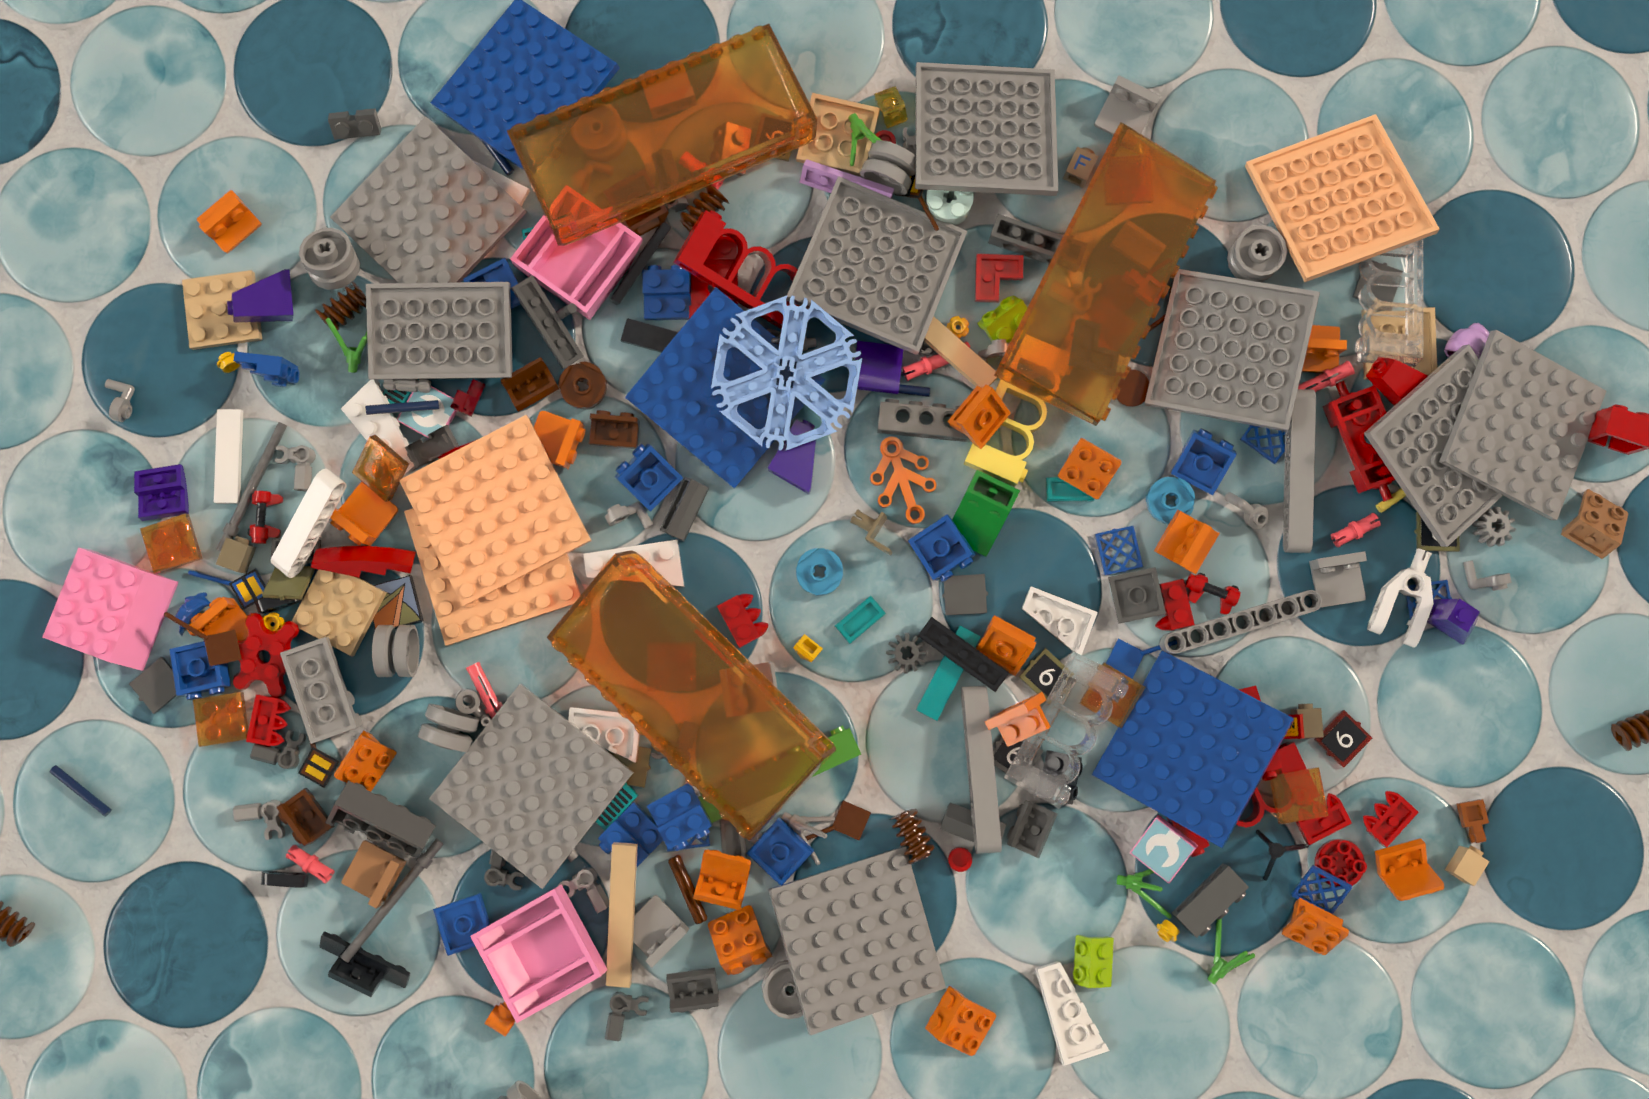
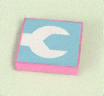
(428, 420)
(1163, 849)

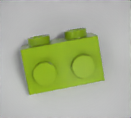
(1004, 319)
(1093, 961)

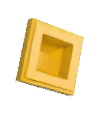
(807, 648)

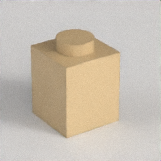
(1467, 865)

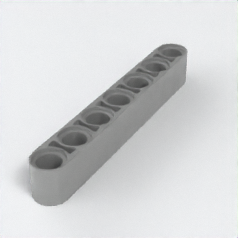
(1300, 475)
(1251, 619)
(981, 770)

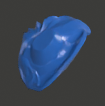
(190, 608)

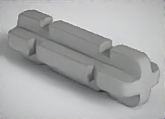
(410, 385)

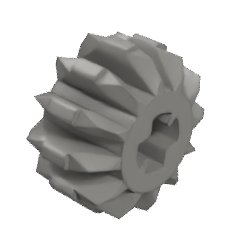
(1502, 524)

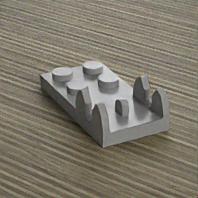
(320, 690)

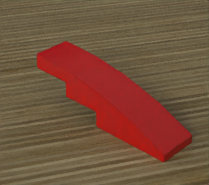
(354, 559)

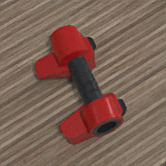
(259, 531)
(1199, 584)

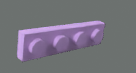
(824, 178)

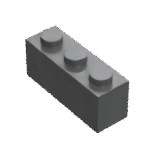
(1210, 900)

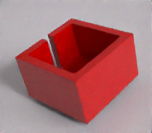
(1627, 429)

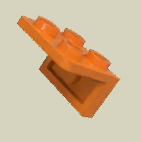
(559, 437)
(363, 515)
(221, 617)
(1406, 870)
(722, 879)
(738, 940)
(960, 1022)

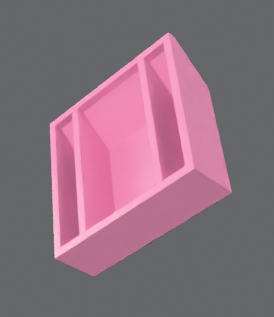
(581, 270)
(110, 609)
(539, 953)

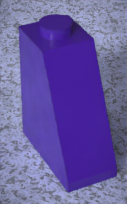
(263, 301)
(796, 463)
(1453, 618)

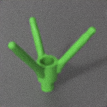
(859, 132)
(353, 353)
(1135, 883)
(1221, 966)

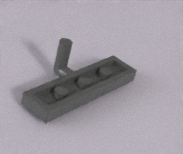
(548, 321)

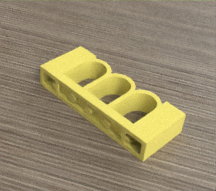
(1000, 464)

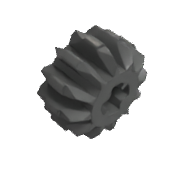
(914, 651)

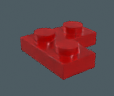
(992, 269)

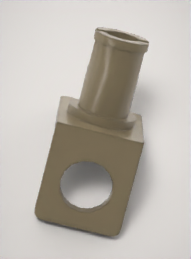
(872, 526)

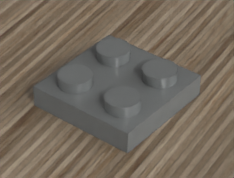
(1137, 595)

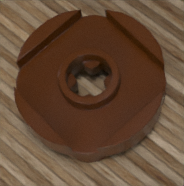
(578, 373)

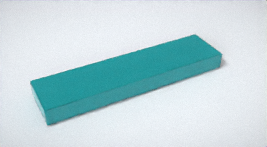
(944, 680)

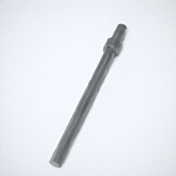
(231, 529)
(423, 861)

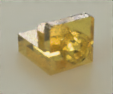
(891, 106)

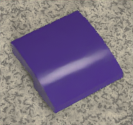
(879, 367)
(161, 492)

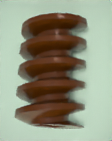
(708, 202)
(343, 307)
(1632, 730)
(913, 835)
(12, 930)

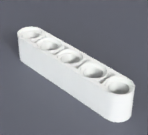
(308, 523)

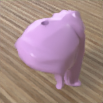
(1474, 335)

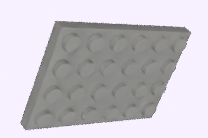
(439, 330)

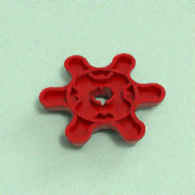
(274, 642)

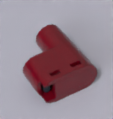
(467, 402)

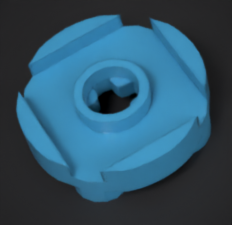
(1172, 486)
(833, 572)

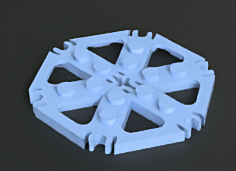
(807, 366)

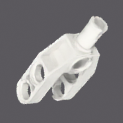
(1422, 594)

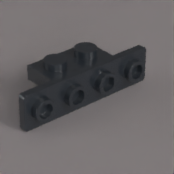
(364, 969)

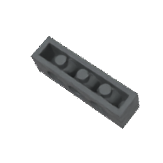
(1024, 239)
(913, 427)

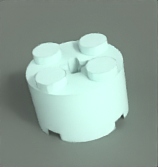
(952, 212)

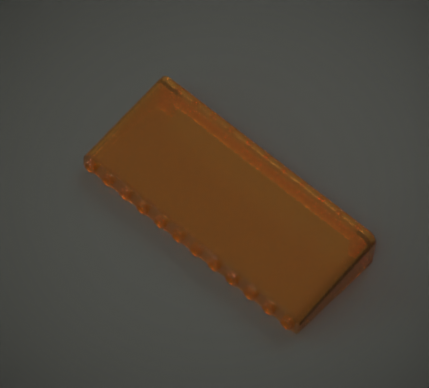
(664, 134)
(1107, 277)
(690, 693)

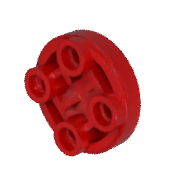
(1341, 860)

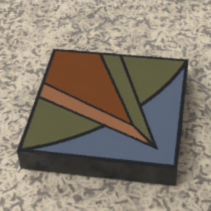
(399, 604)

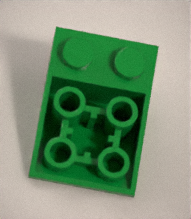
(984, 511)

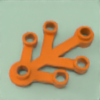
(901, 475)

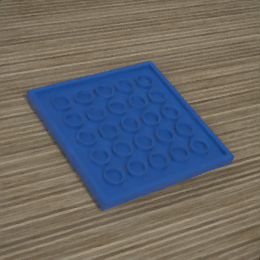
(521, 72)
(680, 397)
(1193, 748)

